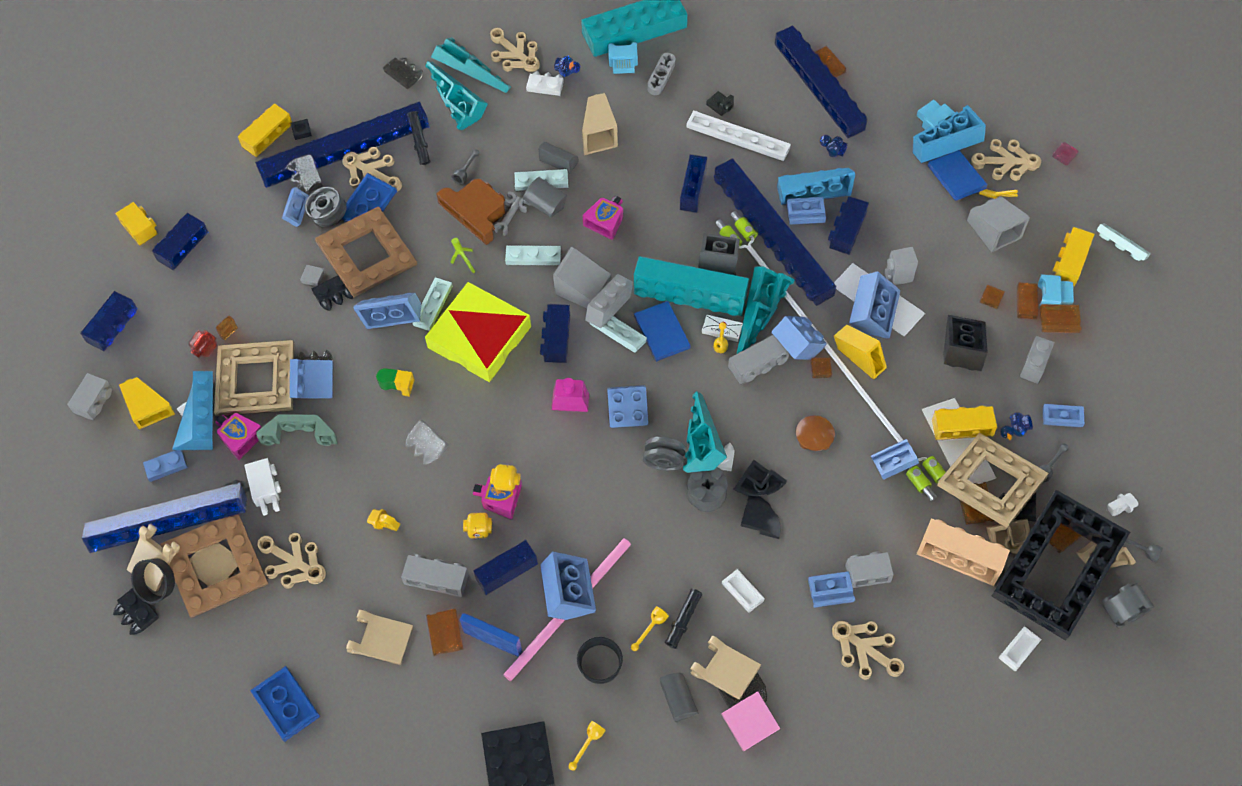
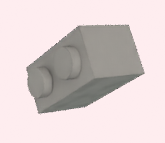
(901, 266)
(1037, 359)
(90, 396)
(869, 569)

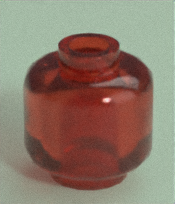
(202, 343)

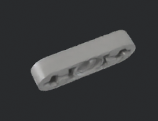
(660, 67)

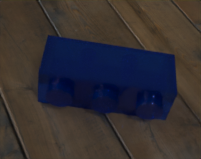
(693, 183)
(848, 225)
(180, 241)
(109, 321)
(555, 333)
(505, 567)

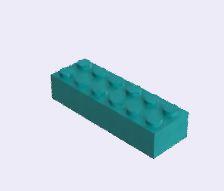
(633, 24)
(690, 286)

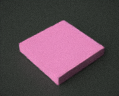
(750, 721)

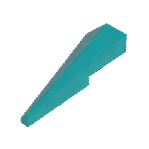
(461, 60)
(462, 102)
(764, 295)
(703, 439)

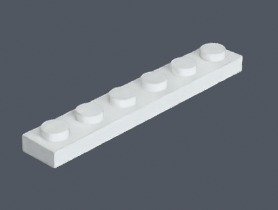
(738, 135)

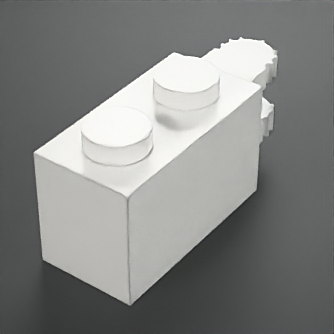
(263, 484)

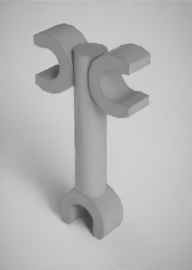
(514, 203)

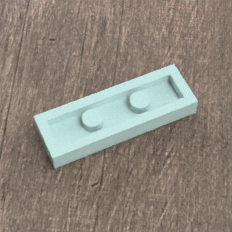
(557, 178)
(1123, 242)
(533, 255)
(433, 303)
(623, 334)

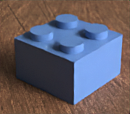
(799, 337)

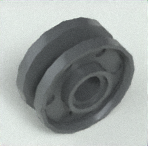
(325, 206)
(664, 454)

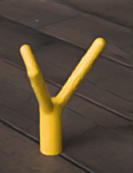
(992, 194)

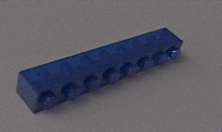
(821, 81)
(165, 517)

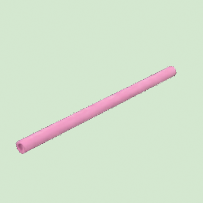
(554, 624)

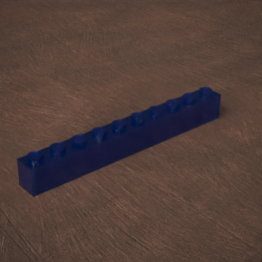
(336, 145)
(774, 232)

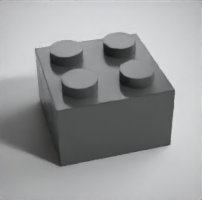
(719, 253)

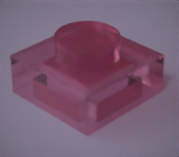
(1065, 153)

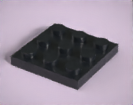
(518, 756)

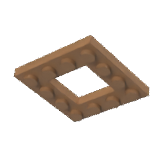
(359, 282)
(251, 576)

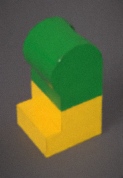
(395, 380)

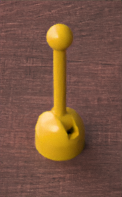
(721, 341)
(658, 617)
(594, 732)

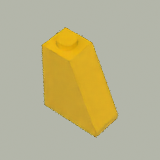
(861, 350)
(144, 403)

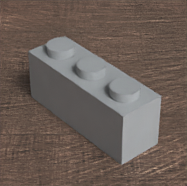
(609, 301)
(757, 359)
(435, 575)

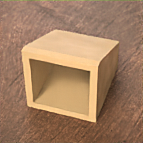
(599, 126)

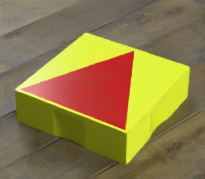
(478, 331)

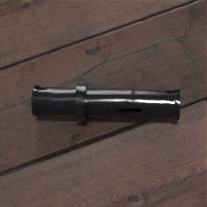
(420, 144)
(680, 625)

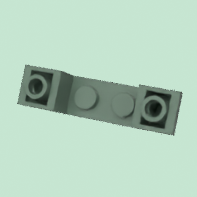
(271, 432)

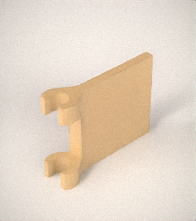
(149, 549)
(214, 564)
(382, 639)
(727, 669)

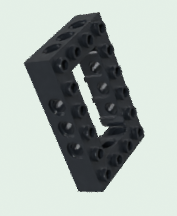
(1088, 524)

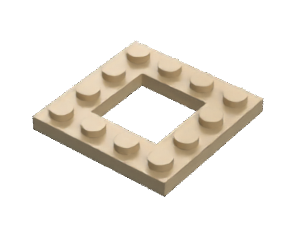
(229, 357)
(1002, 511)

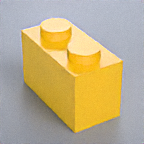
(136, 223)

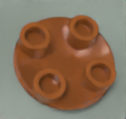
(815, 433)

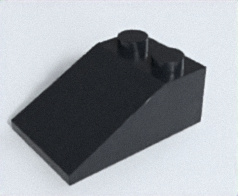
(965, 343)

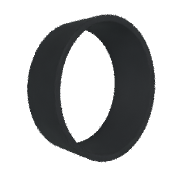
(140, 586)
(595, 642)

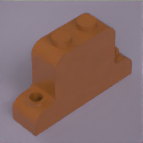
(475, 207)

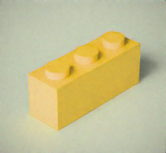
(265, 130)
(1073, 255)
(963, 422)

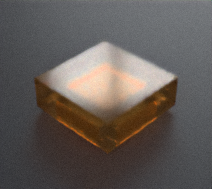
(992, 296)
(226, 327)
(821, 368)

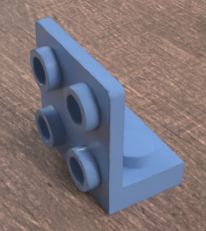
(311, 378)
(627, 406)

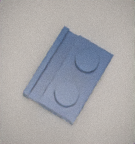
(806, 210)
(895, 459)
(831, 589)

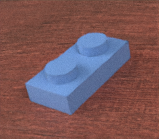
(295, 207)
(1063, 415)
(165, 465)

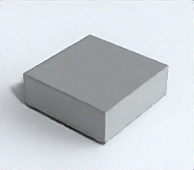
(312, 275)

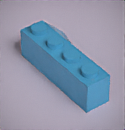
(949, 136)
(816, 184)
(197, 420)

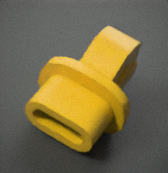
(380, 519)

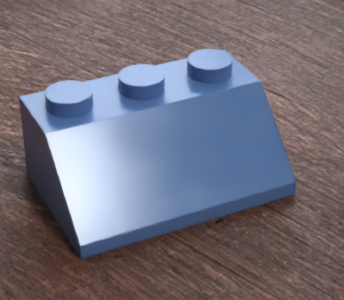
(875, 305)
(389, 310)
(567, 586)

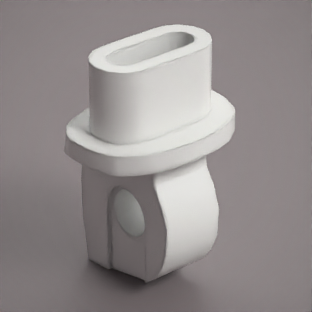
(1123, 503)

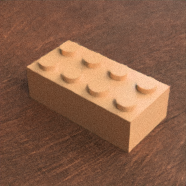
(963, 551)

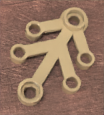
(529, 63)
(1028, 161)
(370, 167)
(293, 562)
(864, 647)

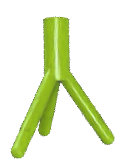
(460, 250)

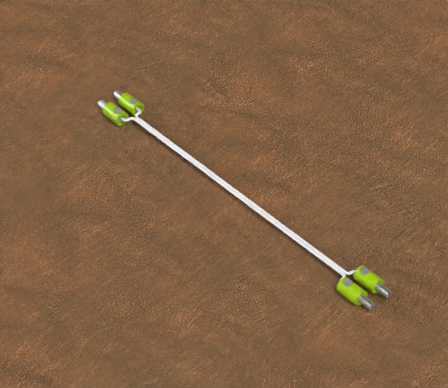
(914, 473)

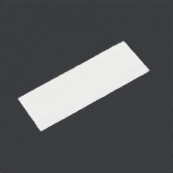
(906, 313)
(955, 447)

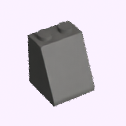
(998, 223)
(579, 278)

